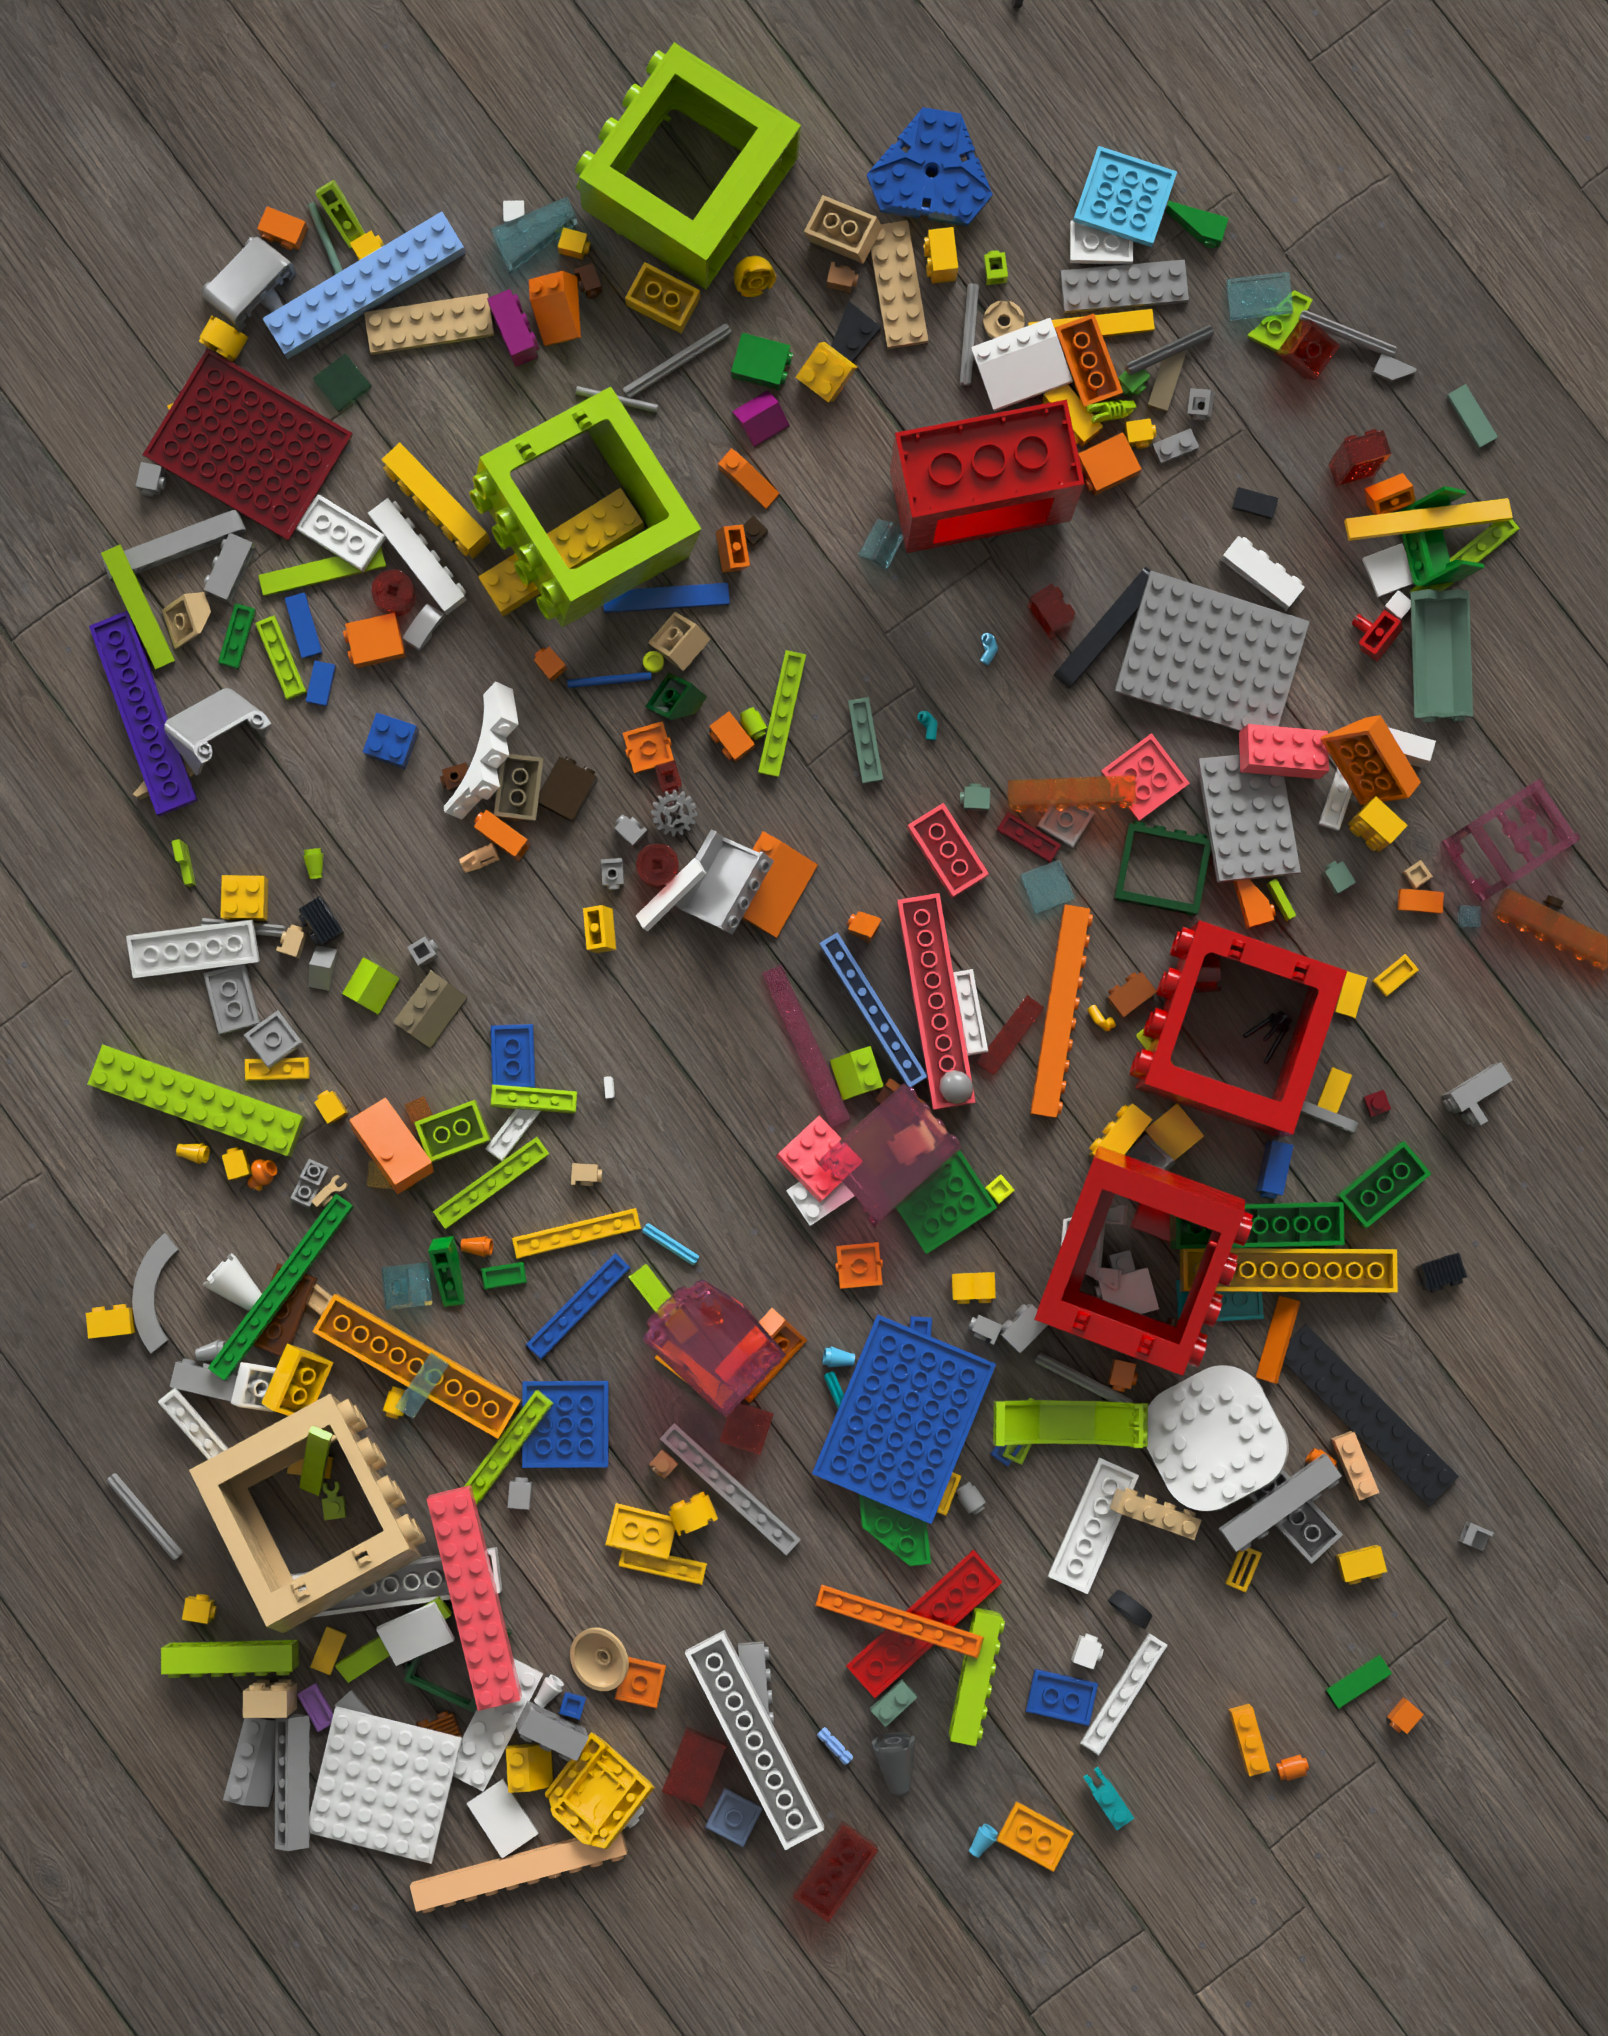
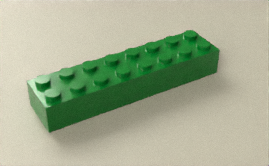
(1273, 1226)

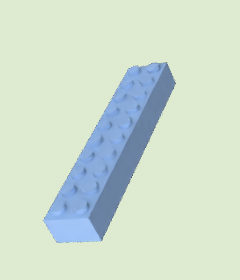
(364, 285)

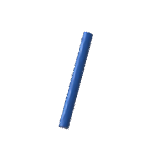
(613, 679)

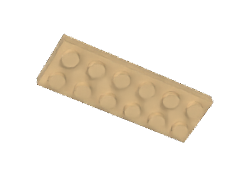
(898, 286)
(429, 324)

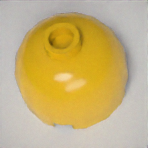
(753, 275)

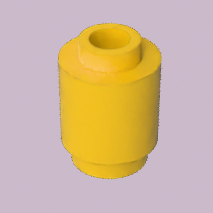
(391, 1401)

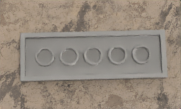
(1124, 286)

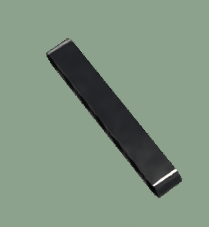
(1103, 632)

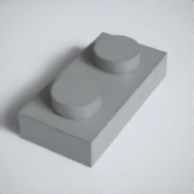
(1175, 446)

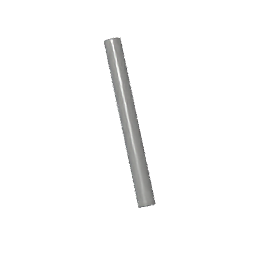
(624, 400)

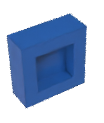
(572, 1705)

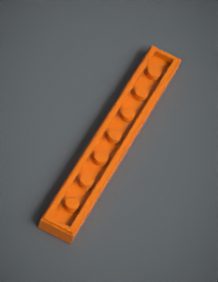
(900, 1621)

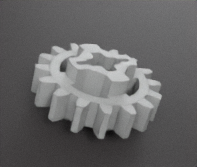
(682, 816)

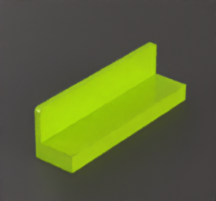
(650, 1287)

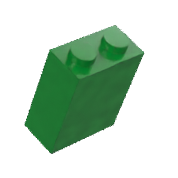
(761, 361)

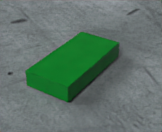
(504, 1275)

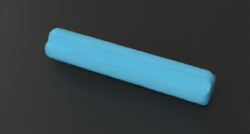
(670, 1244)

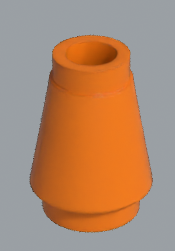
(479, 1246)

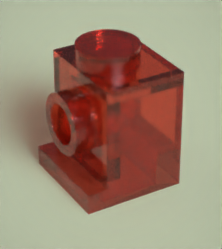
(668, 769)

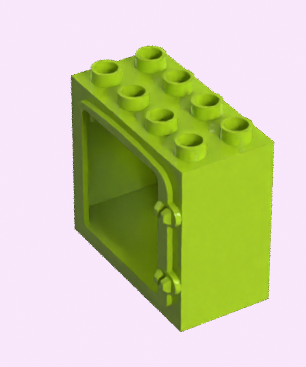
(761, 132)

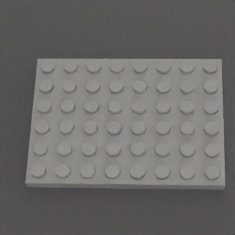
(1210, 654)

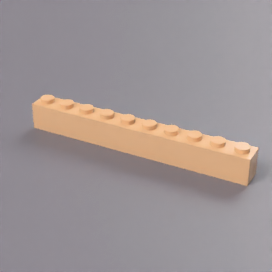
(511, 1871)

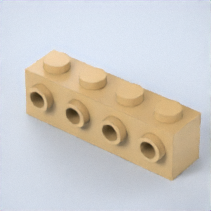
(1155, 1514)

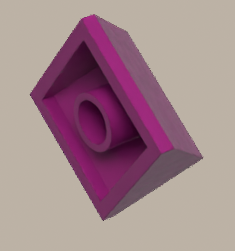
(761, 418)

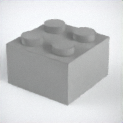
(1022, 1328)

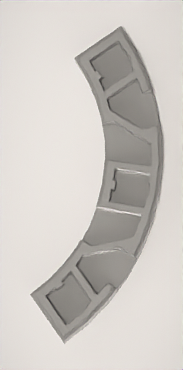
(145, 1290)

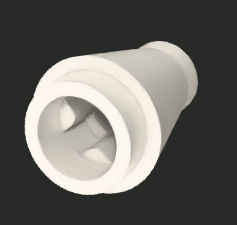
(550, 1689)

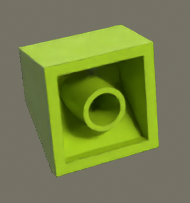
(856, 1073)

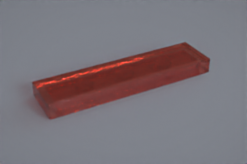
(1010, 1035)

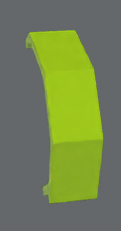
(1070, 1423)

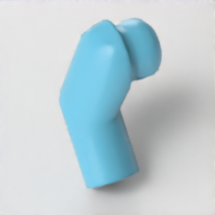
(990, 647)

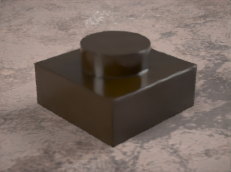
(754, 530)

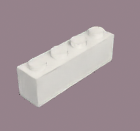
(1262, 572)

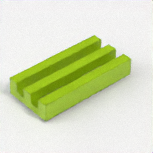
(1281, 899)

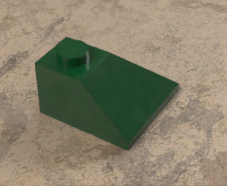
(676, 698)

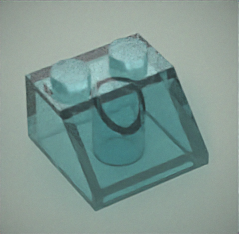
(406, 1286)

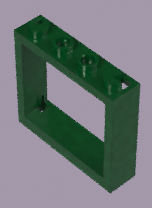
(1156, 902)
(435, 1689)

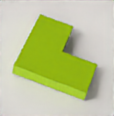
(182, 856)

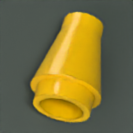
(194, 1152)

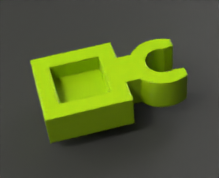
(334, 1505)

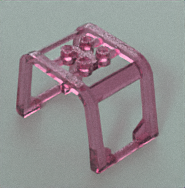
(1521, 846)

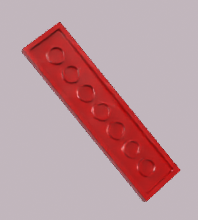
(944, 1602)

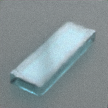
(422, 1385)

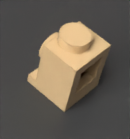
(292, 941)
(585, 1174)

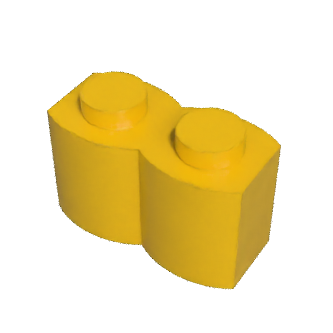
(973, 1286)

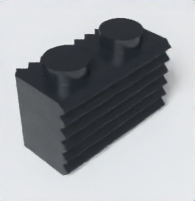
(321, 921)
(1441, 1272)

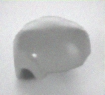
(956, 1087)

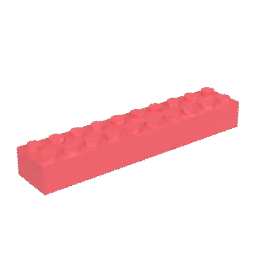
(933, 992)
(474, 1597)

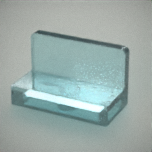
(882, 543)

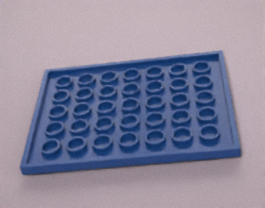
(904, 1419)

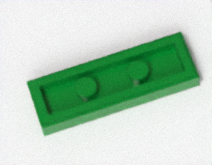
(237, 636)
(1358, 1681)

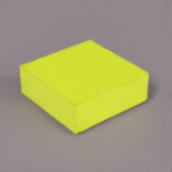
(999, 1189)

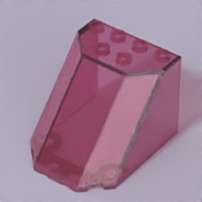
(712, 1344)

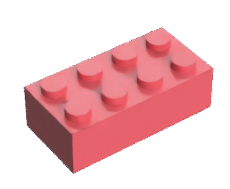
(1283, 751)
(947, 850)

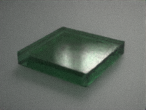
(342, 382)

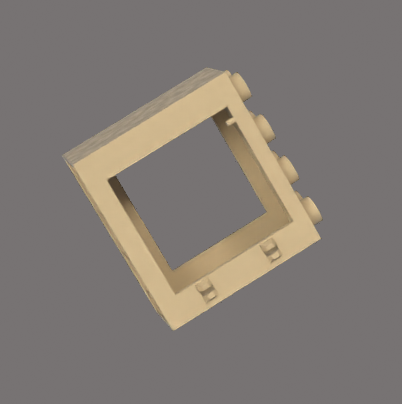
(225, 1490)

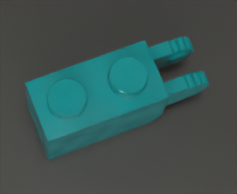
(1109, 1800)

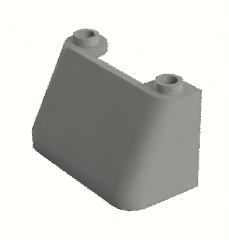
(247, 281)

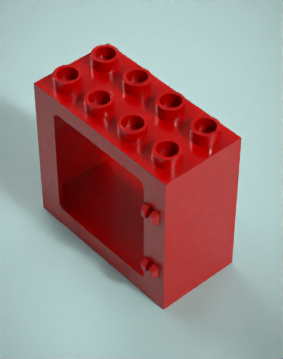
(1163, 1079)

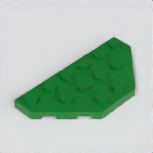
(897, 1531)

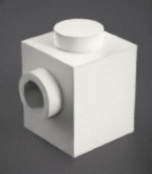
(1087, 1651)

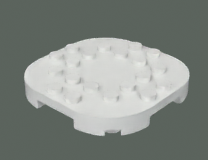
(1216, 1438)

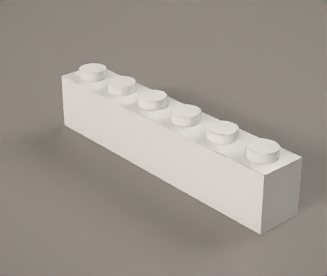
(417, 556)

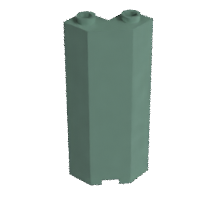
(1441, 655)

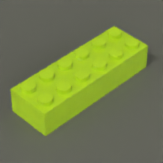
(229, 1657)
(974, 1679)

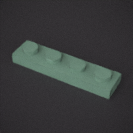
(865, 740)

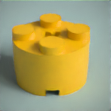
(223, 338)
(692, 1514)

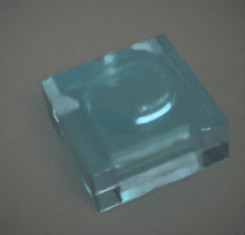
(1469, 916)

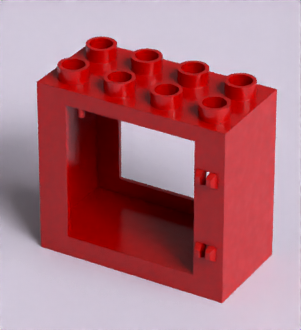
(986, 476)
(1120, 1327)

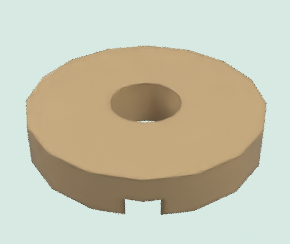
(1002, 309)

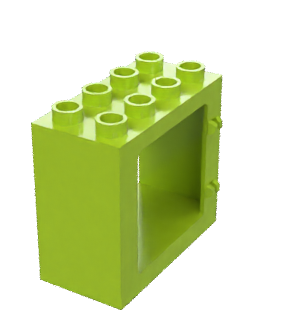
(578, 591)

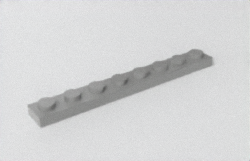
(730, 1489)

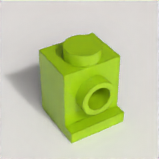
(997, 259)

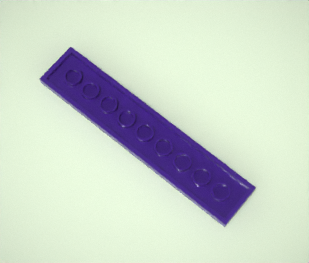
(142, 713)

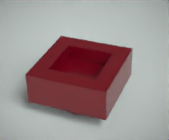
(1377, 1103)

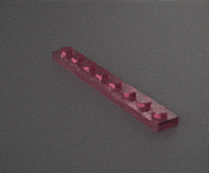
(806, 1046)

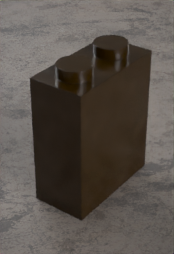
(567, 788)

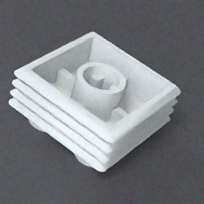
(245, 1390)

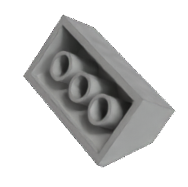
(253, 1766)

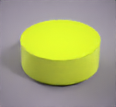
(653, 662)

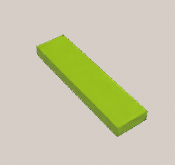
(281, 657)
(533, 1099)

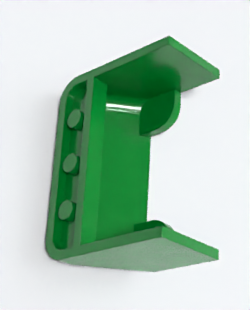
(1428, 550)

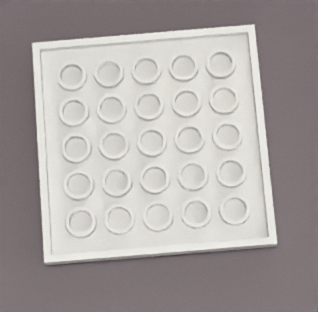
(383, 1784)

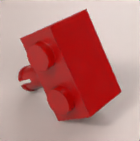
(1378, 634)

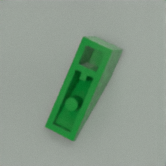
(1202, 225)
(447, 1270)

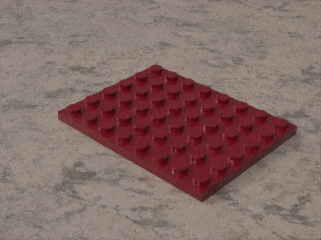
(247, 444)

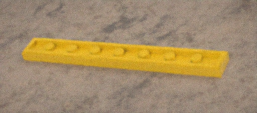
(1428, 519)

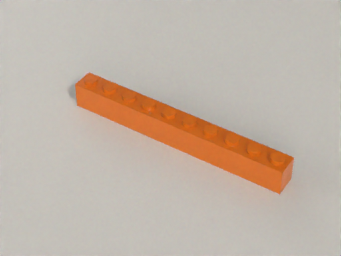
(1060, 1011)

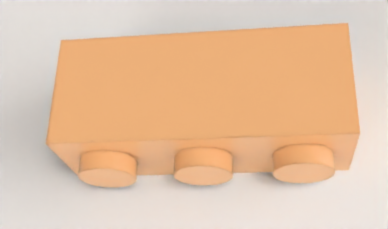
(1354, 1465)

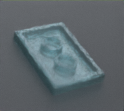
(1259, 296)

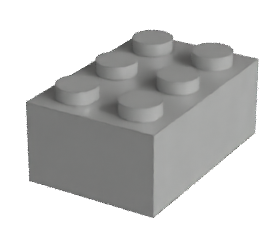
(551, 1731)

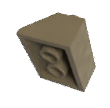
(519, 788)
(430, 1009)

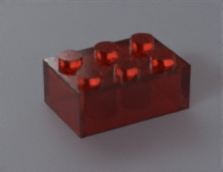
(694, 1767)

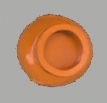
(262, 1173)

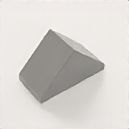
(322, 968)

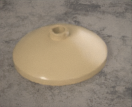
(592, 1663)

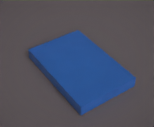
(513, 1055)
(1061, 1697)

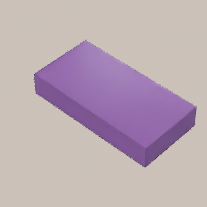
(316, 1707)

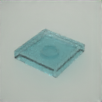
(1047, 886)

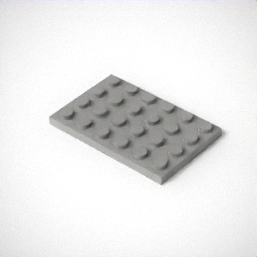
(1247, 821)

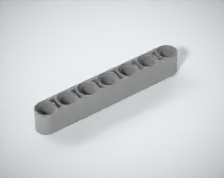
(183, 542)

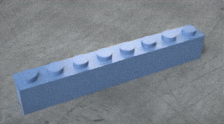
(872, 1010)

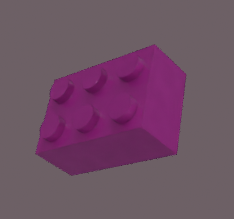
(513, 327)

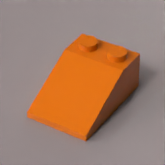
(556, 306)

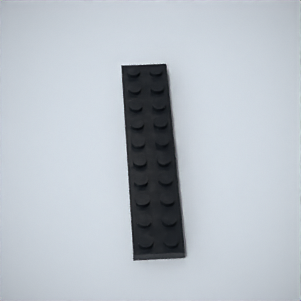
(1368, 1416)

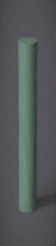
(325, 237)

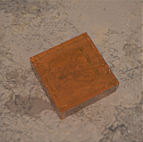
(418, 1109)

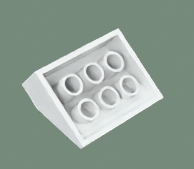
(1022, 364)

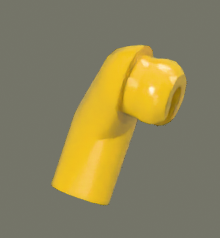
(1099, 1020)

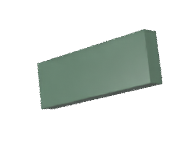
(1472, 416)

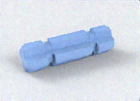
(835, 1746)

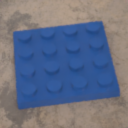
(573, 1429)

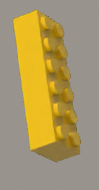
(432, 497)

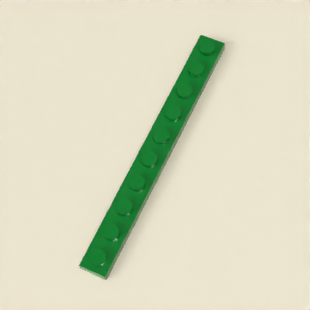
(280, 1287)

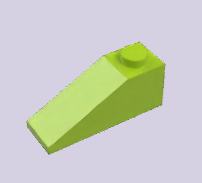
(340, 211)

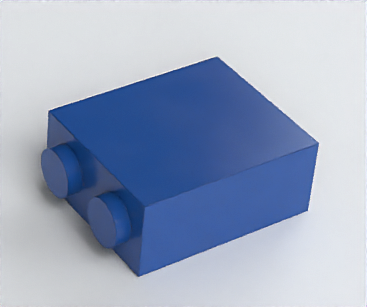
(1274, 1169)

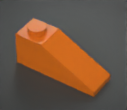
(747, 478)
(1253, 904)
(863, 926)

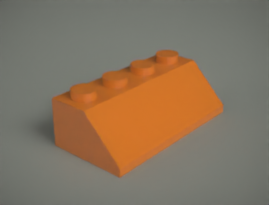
(1089, 360)
(788, 1340)

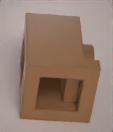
(841, 278)
(663, 1464)

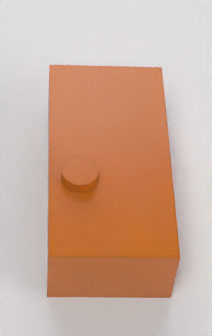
(391, 1145)

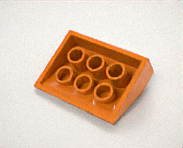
(1371, 761)
(780, 886)

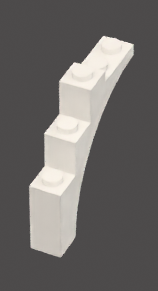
(492, 750)

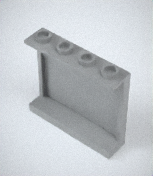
(728, 886)

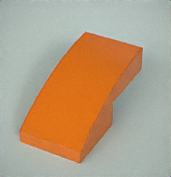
(1420, 901)

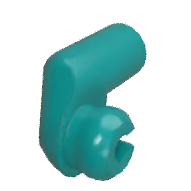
(929, 723)

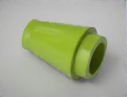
(314, 862)

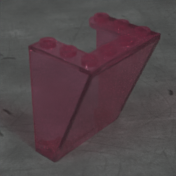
(892, 1154)

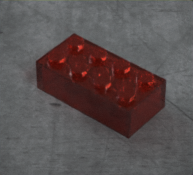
(1359, 457)
(835, 1871)

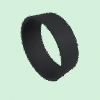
(1130, 1608)

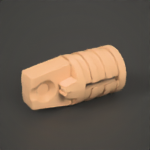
(479, 858)

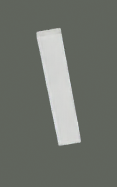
(1123, 1694)

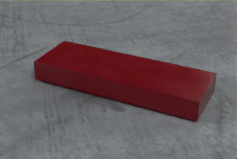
(1028, 837)

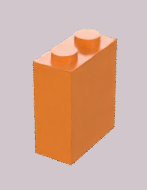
(1108, 464)
(374, 640)
(501, 835)

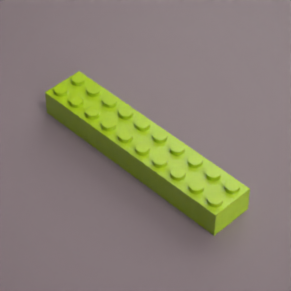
(196, 1100)

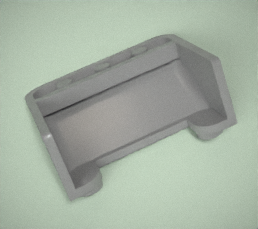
(209, 719)

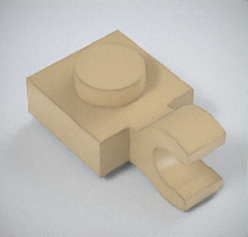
(326, 1193)

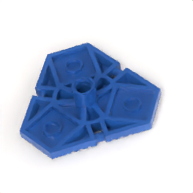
(934, 145)

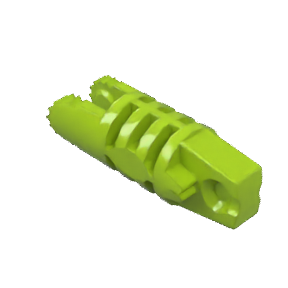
(1111, 410)

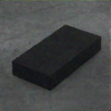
(1255, 503)

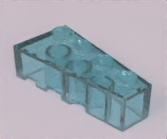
(532, 232)

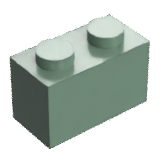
(893, 1702)

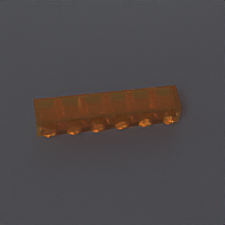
(1072, 792)
(1553, 926)

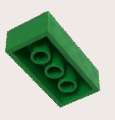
(1383, 1184)

